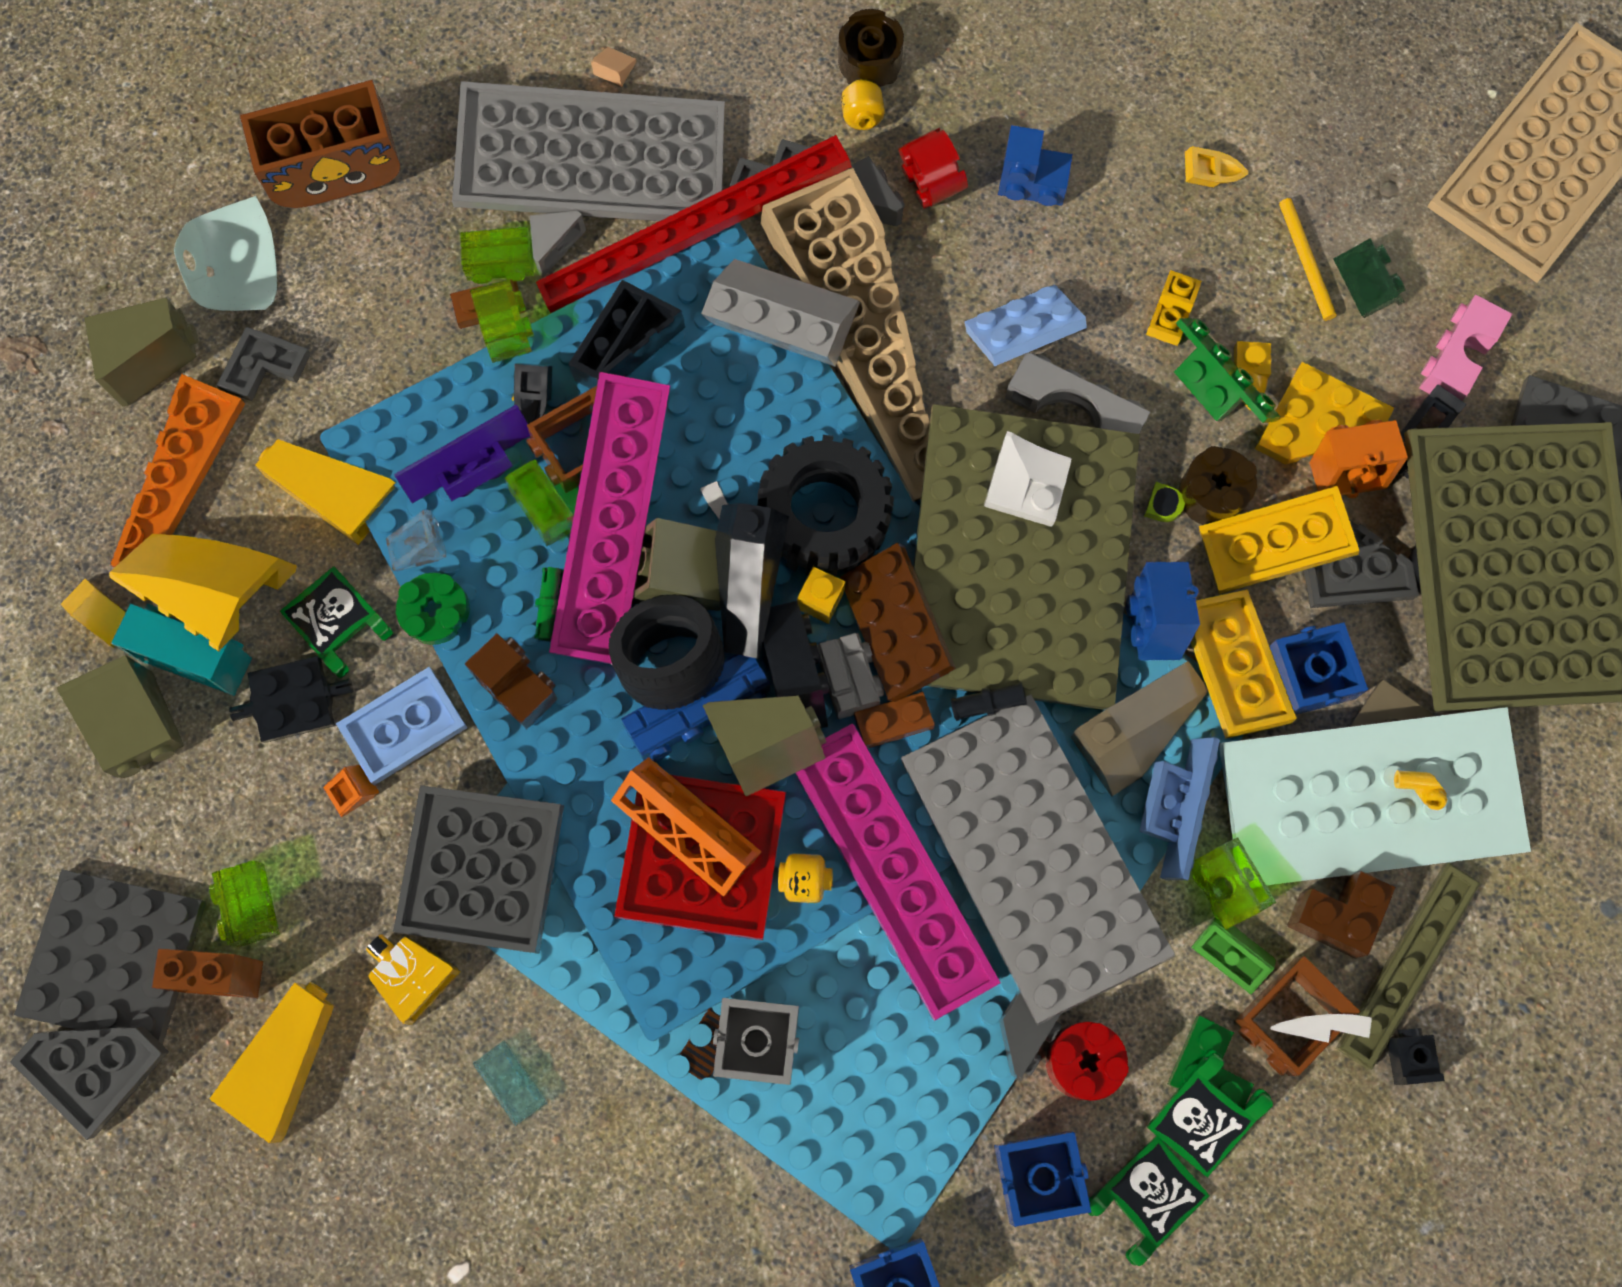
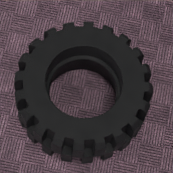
(841, 466)

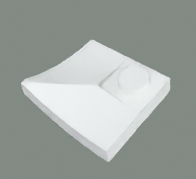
(1027, 481)

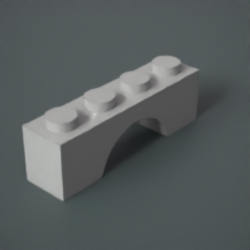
(1043, 383)

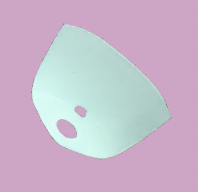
(241, 252)

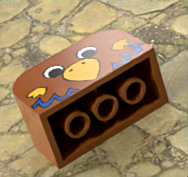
(322, 146)

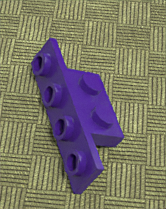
(467, 459)

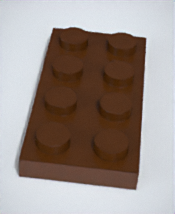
(897, 623)

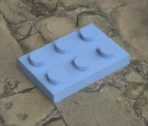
(1025, 324)
(401, 726)

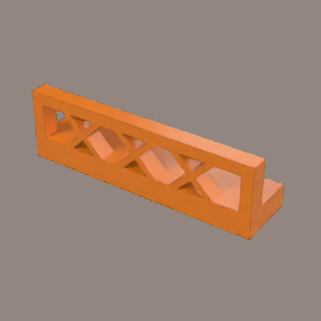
(715, 836)

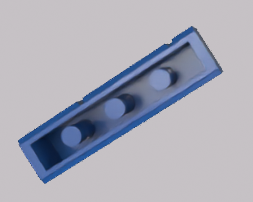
(657, 730)

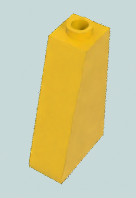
(328, 487)
(274, 1067)

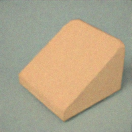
(613, 66)

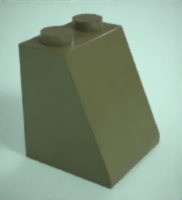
(139, 347)
(678, 562)
(122, 716)
(766, 738)

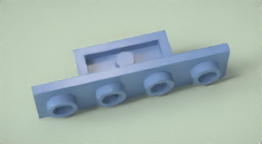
(1178, 804)

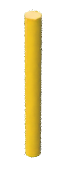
(1307, 259)

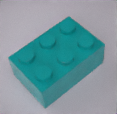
(170, 647)

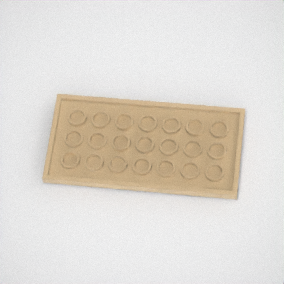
(1543, 158)

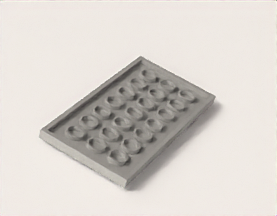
(585, 151)
(1036, 860)

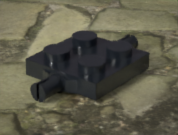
(291, 699)

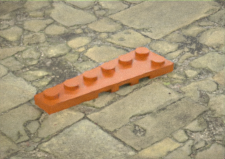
(185, 451)

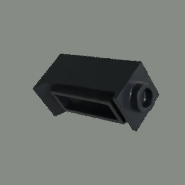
(1441, 400)

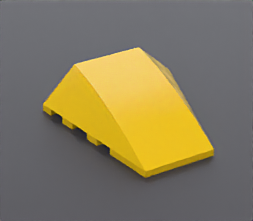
(199, 581)

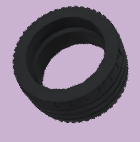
(658, 620)

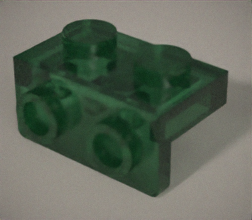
(1369, 277)

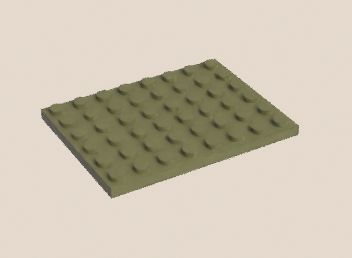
(1519, 563)
(1015, 592)

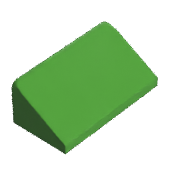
(1234, 955)

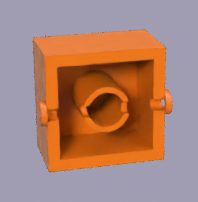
(1359, 457)

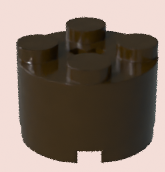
(870, 47)
(1219, 468)

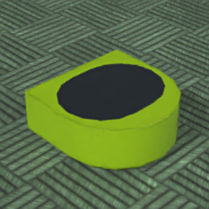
(1164, 503)

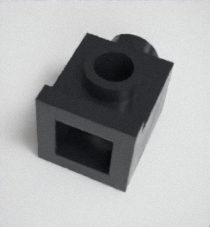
(1405, 1067)

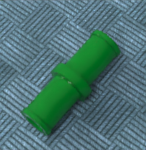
(548, 602)

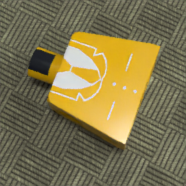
(408, 976)

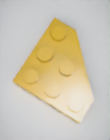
(1310, 409)

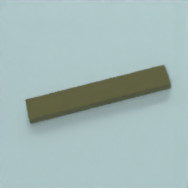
(1410, 963)

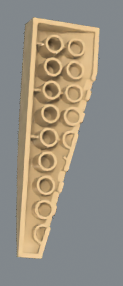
(838, 244)

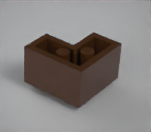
(504, 673)
(1348, 922)

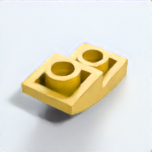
(1174, 303)

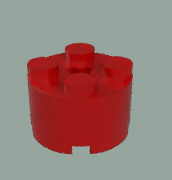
(933, 167)
(1108, 1067)

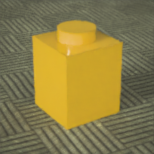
(821, 594)

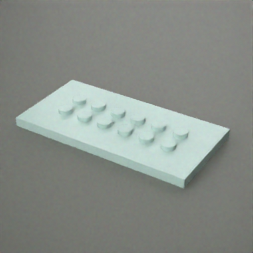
(1331, 805)

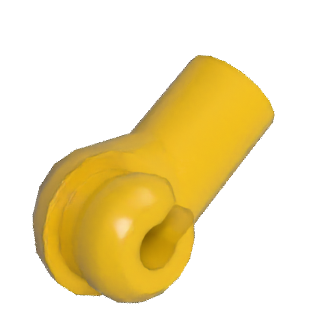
(1424, 785)

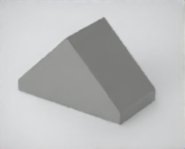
(554, 236)

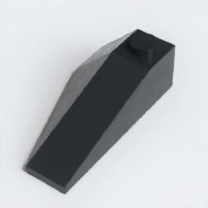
(748, 562)

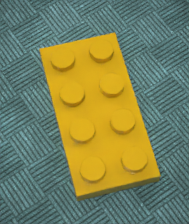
(1279, 540)
(1239, 666)

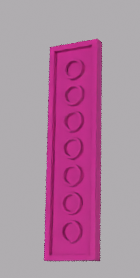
(609, 515)
(896, 875)

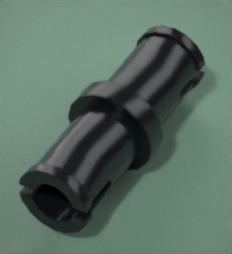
(988, 701)

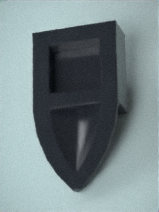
(532, 389)

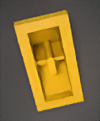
(94, 611)

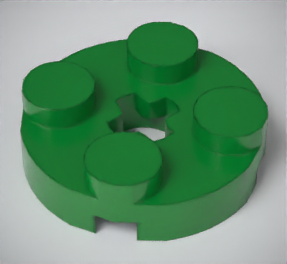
(448, 619)

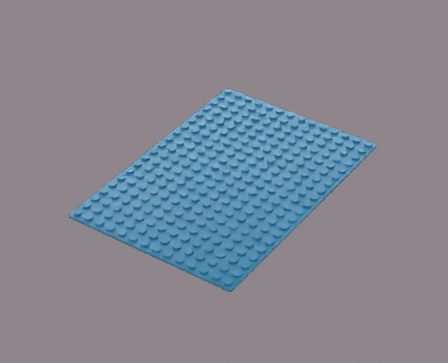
(724, 421)

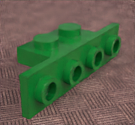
(1216, 379)

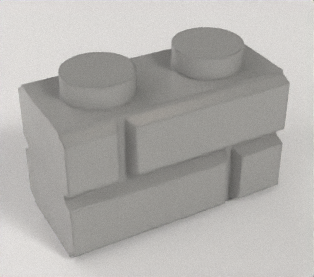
(849, 675)

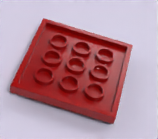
(668, 893)

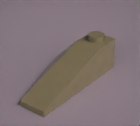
(1133, 732)

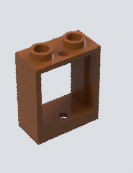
(553, 423)
(207, 973)
(1320, 989)

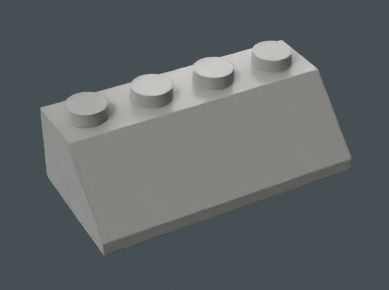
(780, 311)

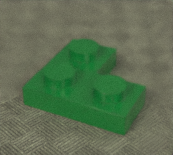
(1201, 1038)

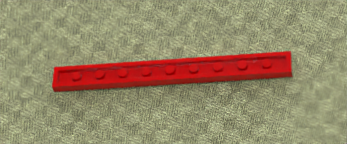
(693, 224)

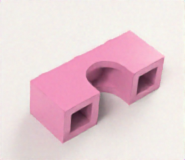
(1475, 327)

